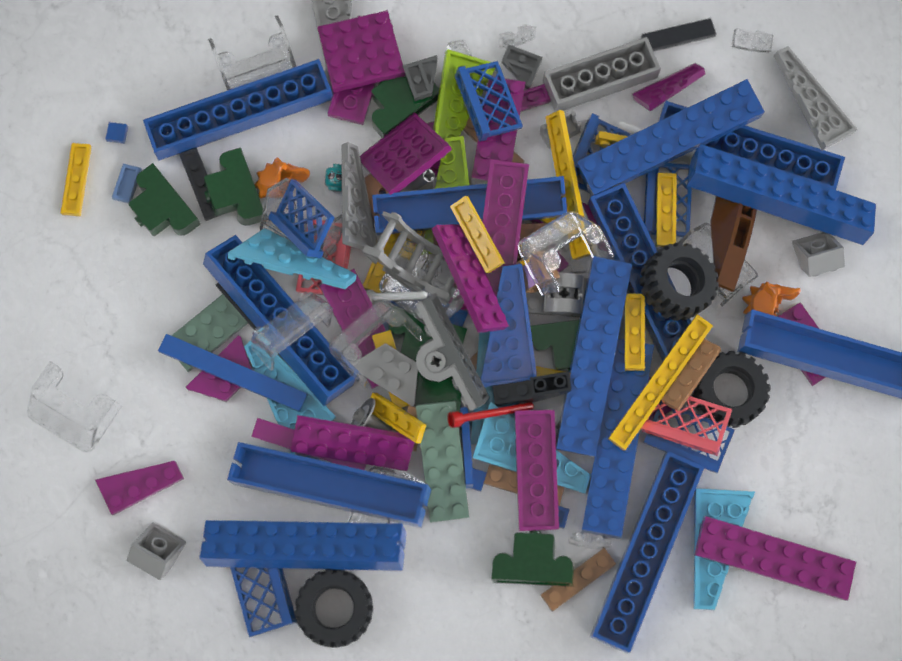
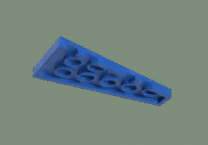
(510, 350)

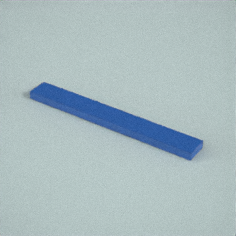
(232, 372)

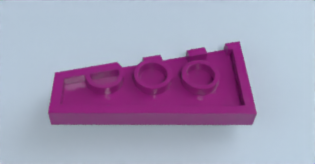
(664, 89)
(131, 487)

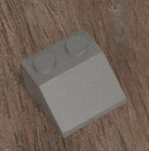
(819, 253)
(155, 551)

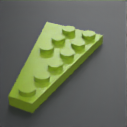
(451, 110)
(452, 170)

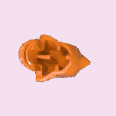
(277, 172)
(768, 297)

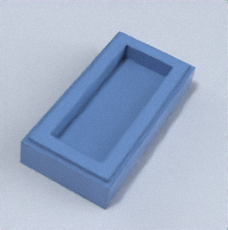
(126, 183)

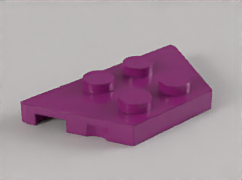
(215, 387)

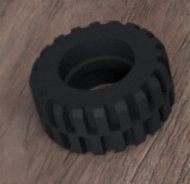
(696, 269)
(752, 377)
(307, 600)

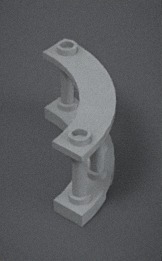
(405, 275)

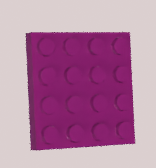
(360, 51)
(404, 154)

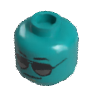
(333, 178)

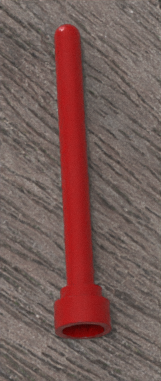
(456, 419)

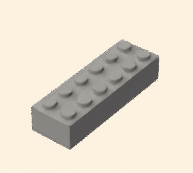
(601, 74)

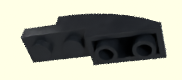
(532, 390)

